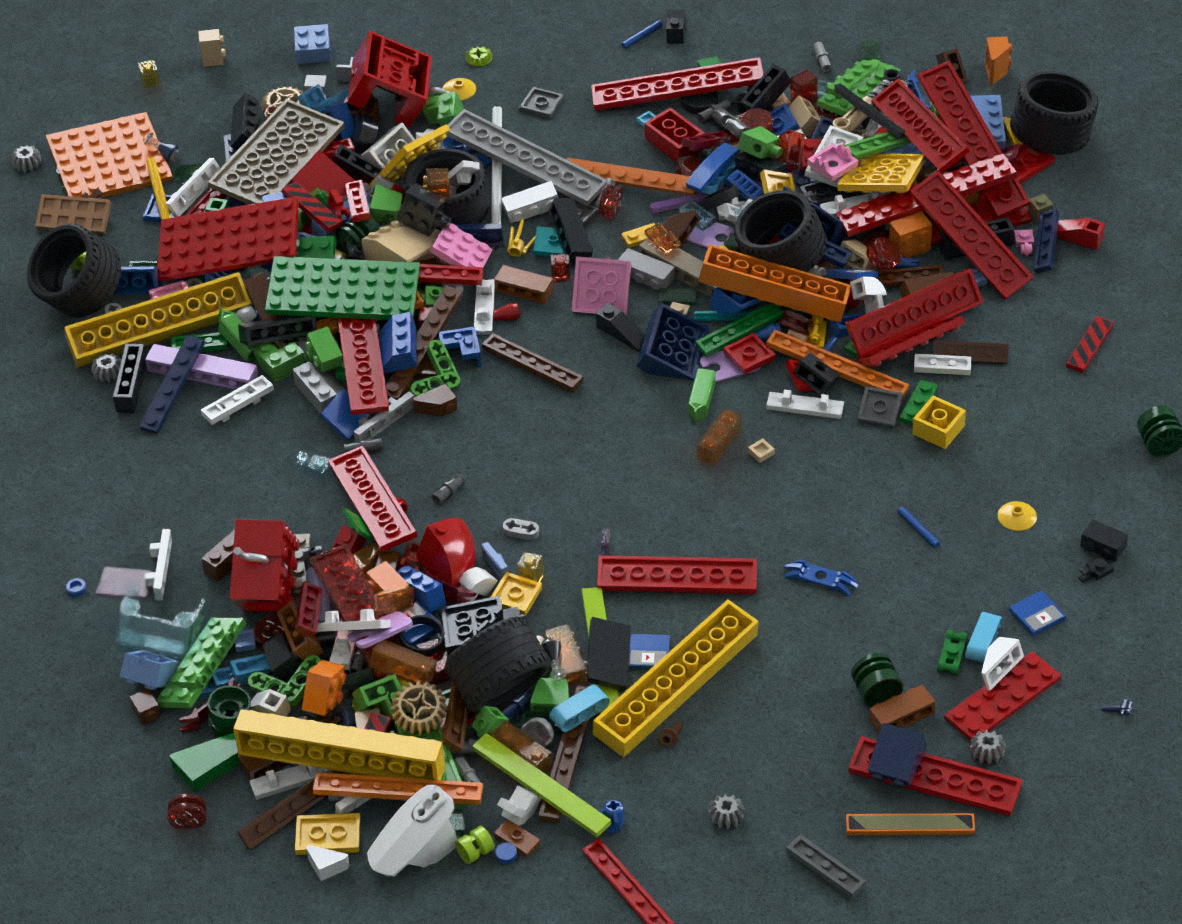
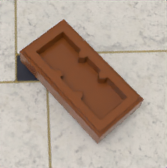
(520, 838)

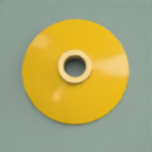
(464, 87)
(1017, 521)

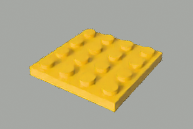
(411, 151)
(883, 173)

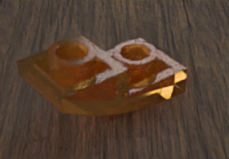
(661, 238)
(394, 601)

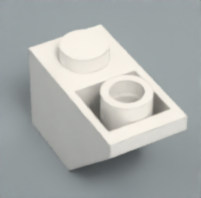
(271, 703)

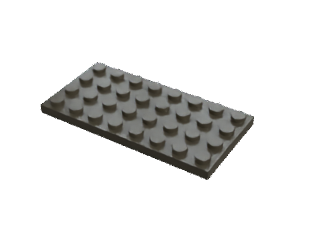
(275, 152)

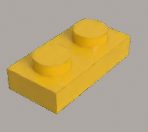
(636, 236)

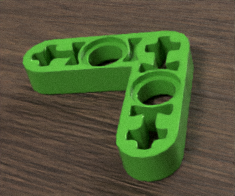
(442, 374)
(285, 688)

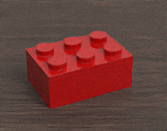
(667, 132)

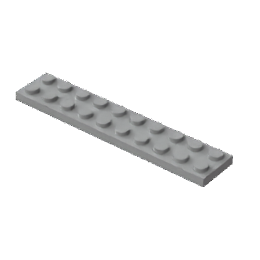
(526, 157)

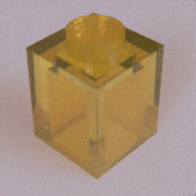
(149, 73)
(531, 566)

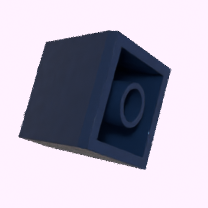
(897, 755)

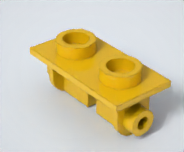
(818, 332)

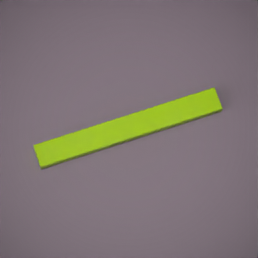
(594, 607)
(542, 785)

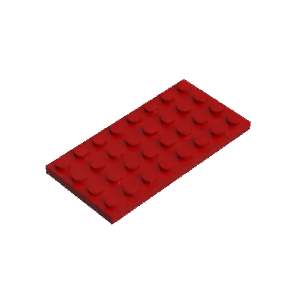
(227, 238)

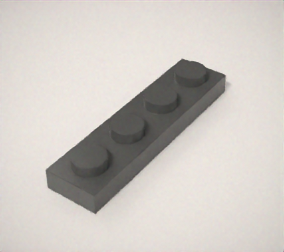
(826, 866)

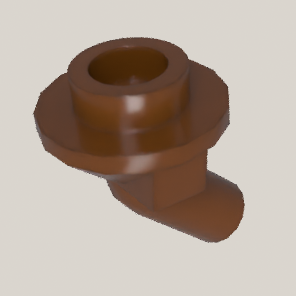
(669, 735)

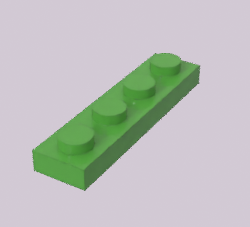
(875, 145)

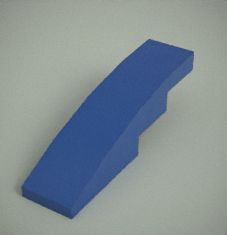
(711, 167)

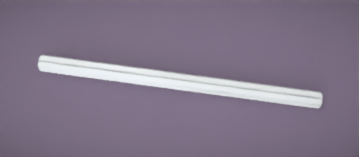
(496, 174)

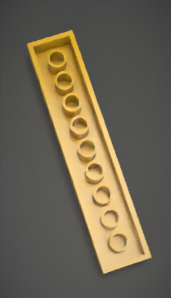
(156, 319)
(675, 678)
(337, 747)

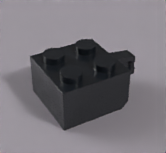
(423, 210)

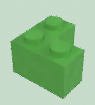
(442, 108)
(323, 350)
(280, 362)
(380, 694)

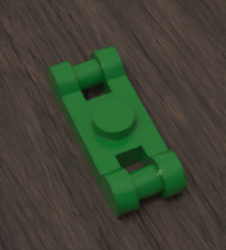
(952, 652)

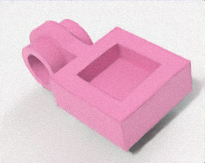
(1024, 240)

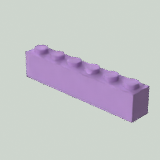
(206, 368)

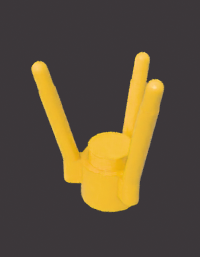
(516, 246)

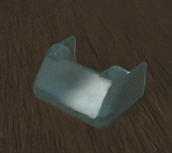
(158, 635)

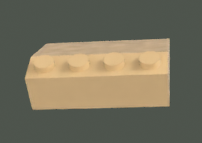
(397, 243)

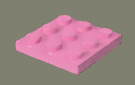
(460, 248)
(600, 283)

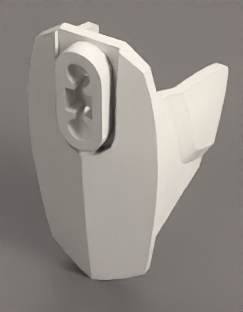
(415, 836)

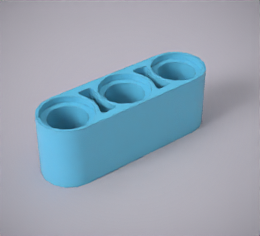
(983, 636)
(579, 708)

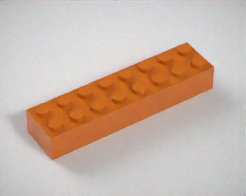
(774, 283)

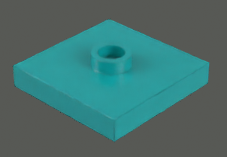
(547, 242)

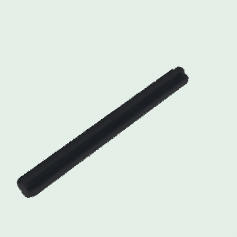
(870, 111)

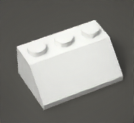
(388, 145)

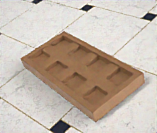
(61, 210)

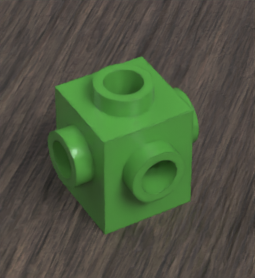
(431, 295)
(488, 720)

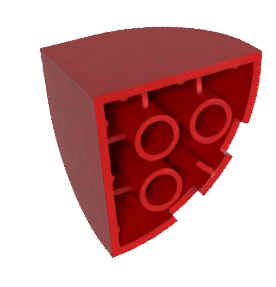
(322, 173)
(447, 550)

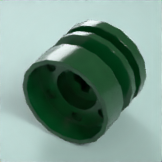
(353, 232)
(1160, 430)
(876, 679)
(224, 708)

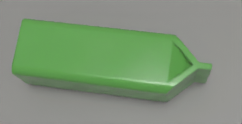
(229, 329)
(701, 394)

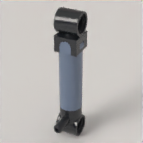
(325, 638)

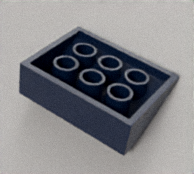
(671, 344)

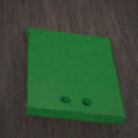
(356, 523)

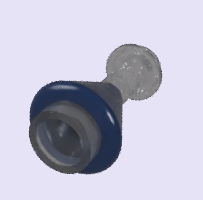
(168, 151)

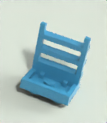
(316, 99)

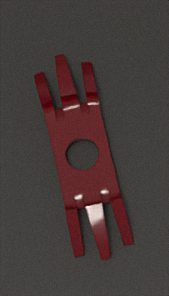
(456, 593)
(198, 715)

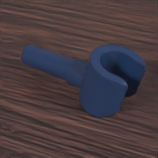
(1125, 707)

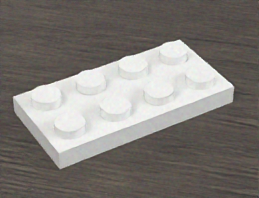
(833, 136)

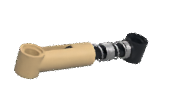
(854, 115)

